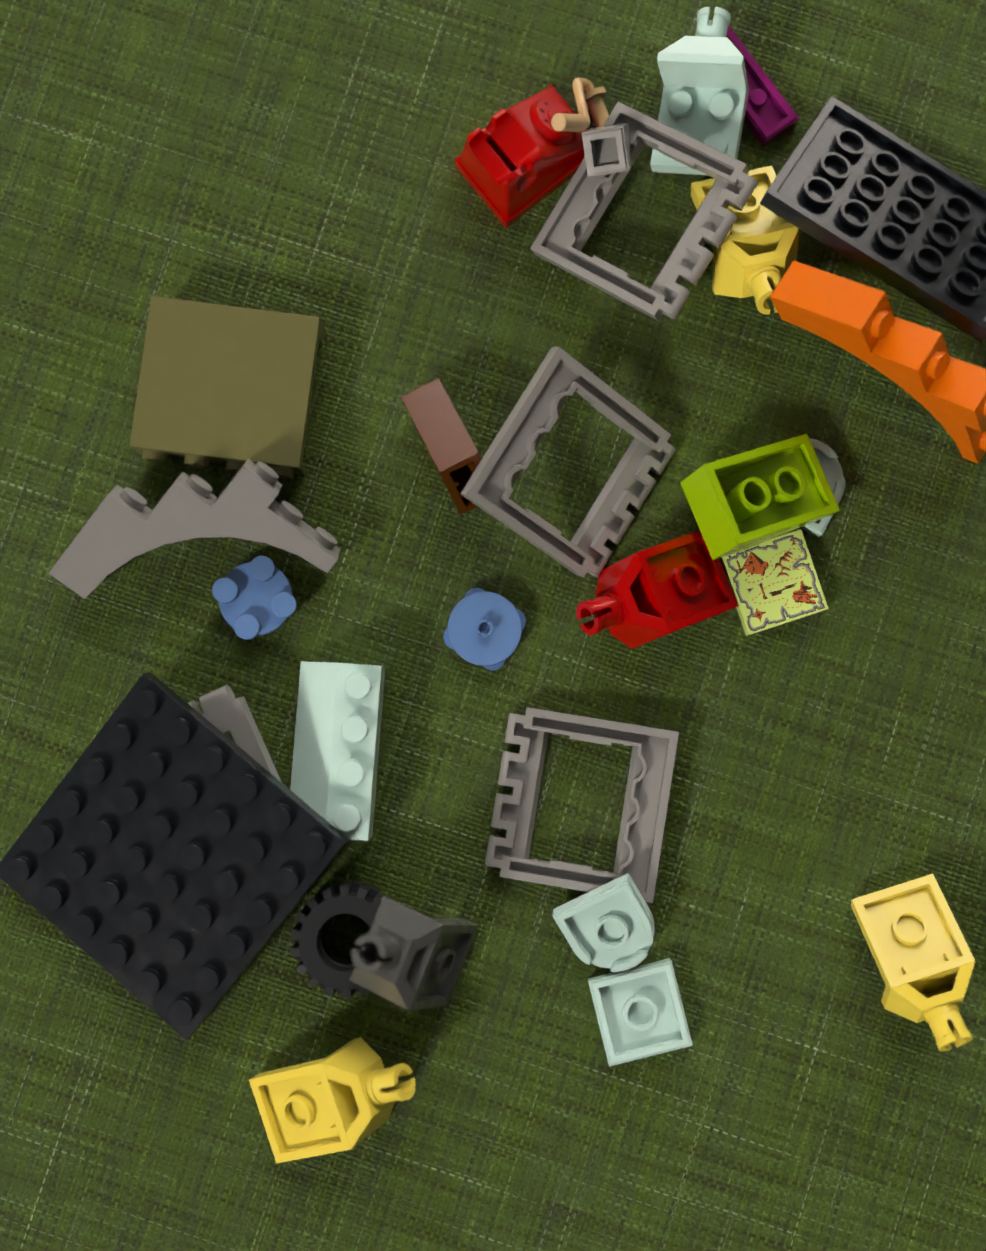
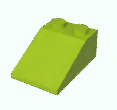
(758, 495)

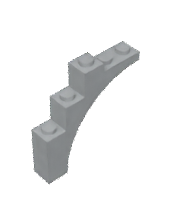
(188, 510)

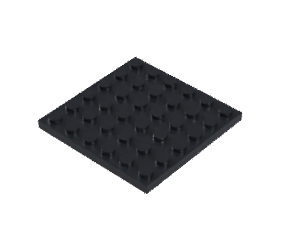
(169, 855)

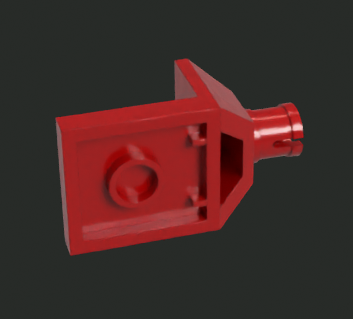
(658, 592)

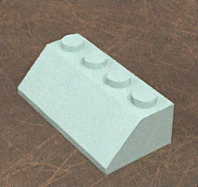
(339, 743)

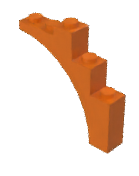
(903, 351)

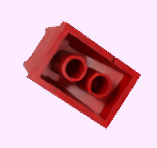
(521, 156)

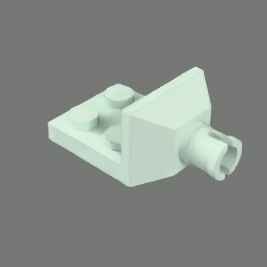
(703, 89)

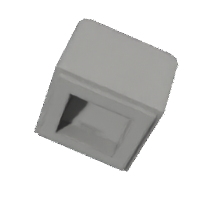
(607, 149)

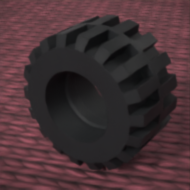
(309, 939)

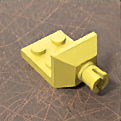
(755, 248)
(919, 955)
(328, 1101)

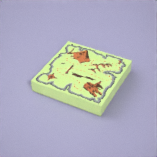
(774, 582)

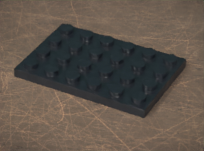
(889, 213)

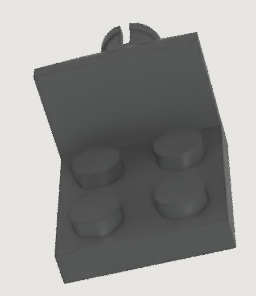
(411, 956)

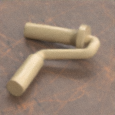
(592, 98)

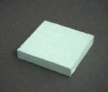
(640, 1012)

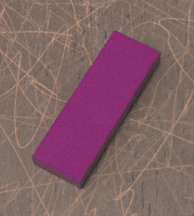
(766, 109)

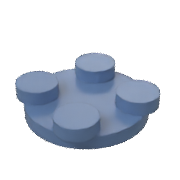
(255, 598)
(484, 628)

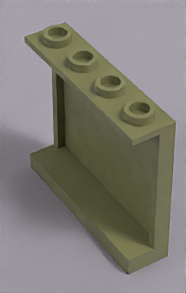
(225, 386)

